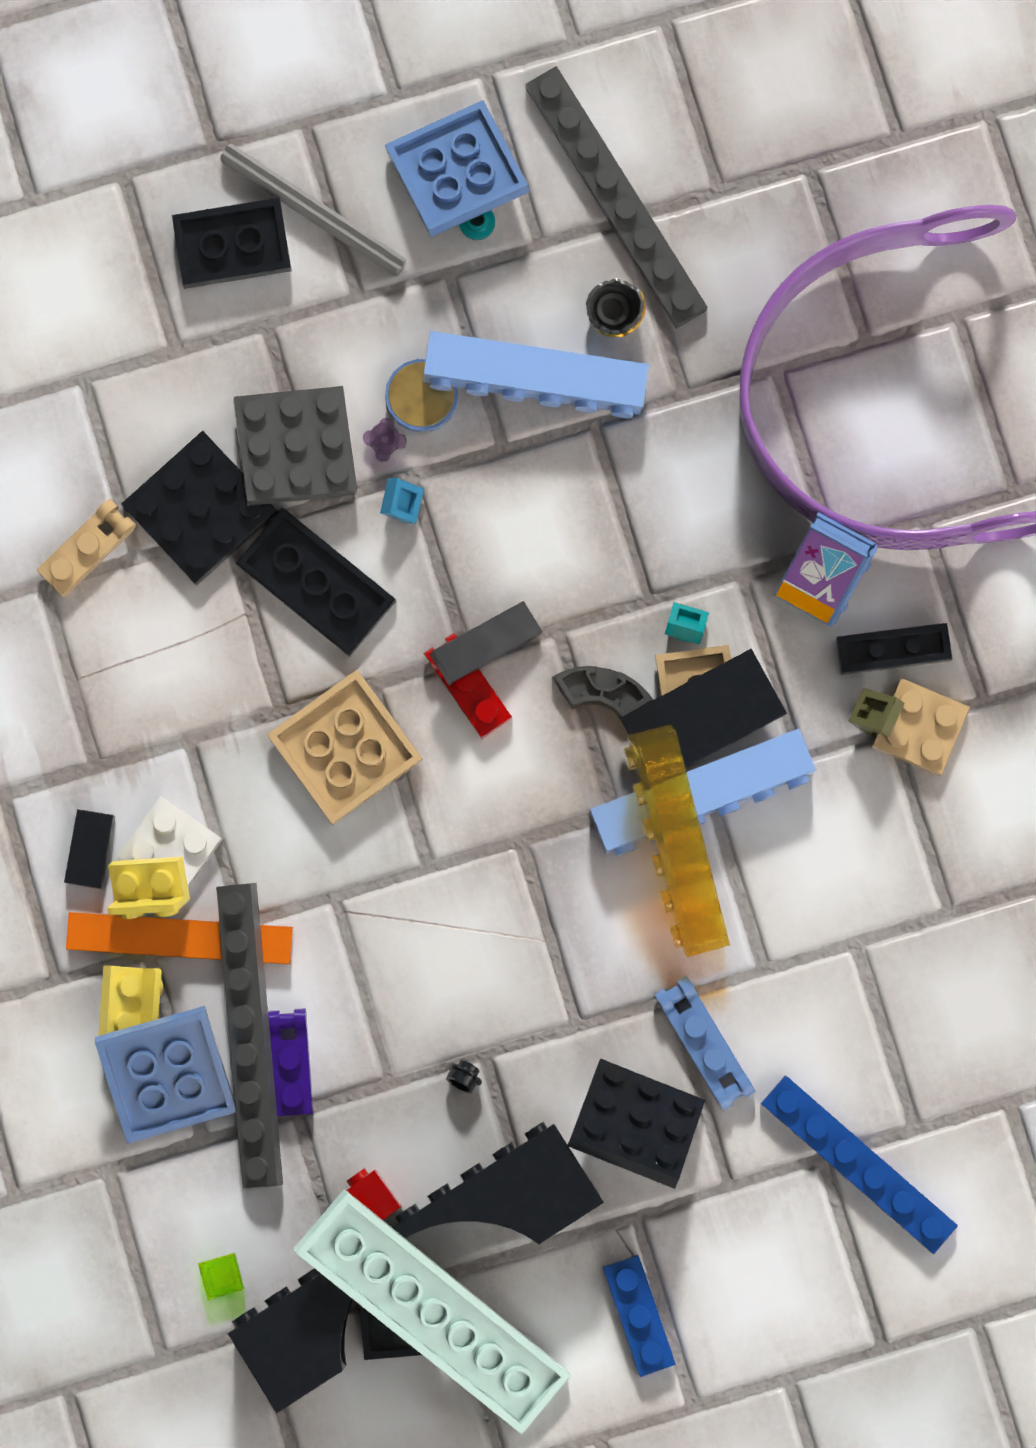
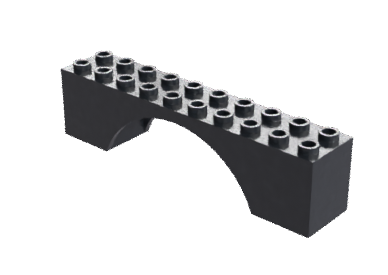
(302, 1332)

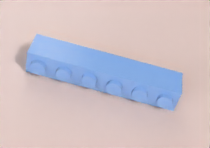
(535, 374)
(714, 788)

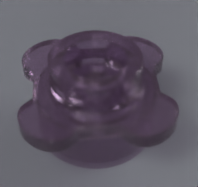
(384, 429)

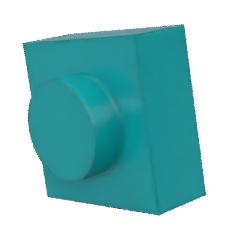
(686, 623)

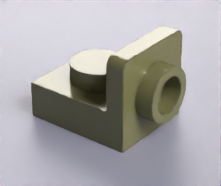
(876, 712)

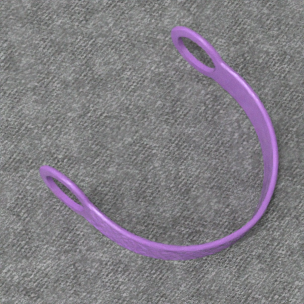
(839, 253)

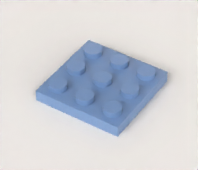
(457, 168)
(165, 1074)

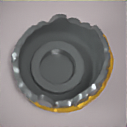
(615, 308)

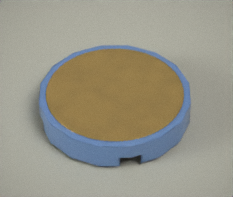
(415, 403)

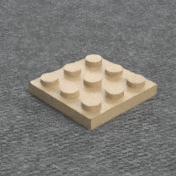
(345, 747)

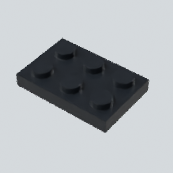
(231, 243)

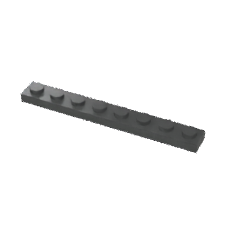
(616, 197)
(249, 1035)

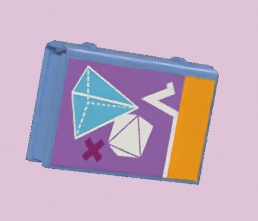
(826, 570)

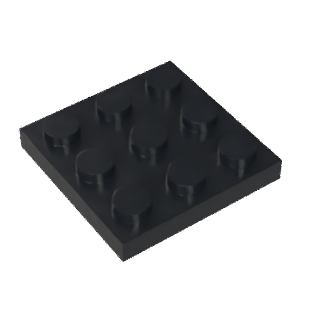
(197, 508)
(636, 1123)

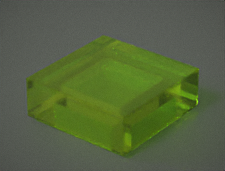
(221, 1276)

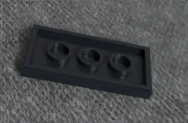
(316, 582)
(712, 708)

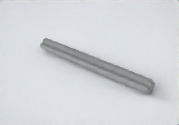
(313, 210)

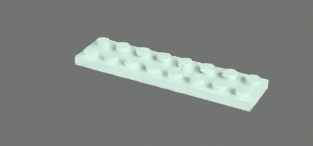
(431, 1311)

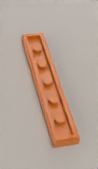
(166, 937)

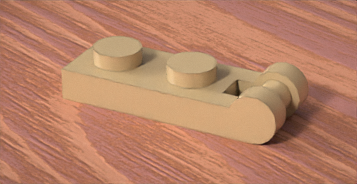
(86, 549)

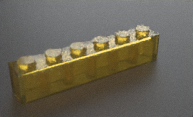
(677, 839)

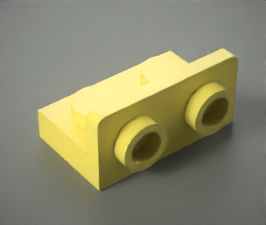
(148, 887)
(129, 997)

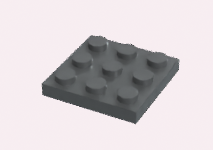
(295, 445)

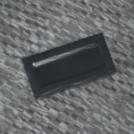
(89, 849)

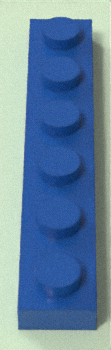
(859, 1164)

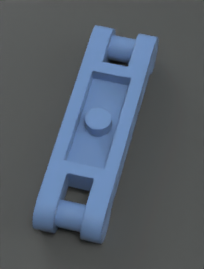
(704, 1043)

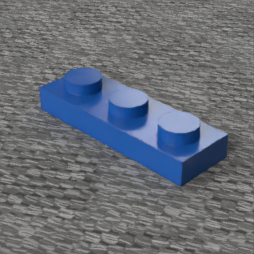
(639, 1315)

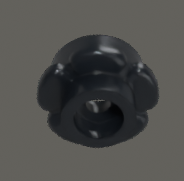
(463, 1076)

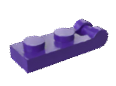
(291, 1063)

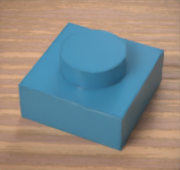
(401, 500)

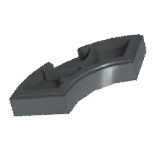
(601, 687)

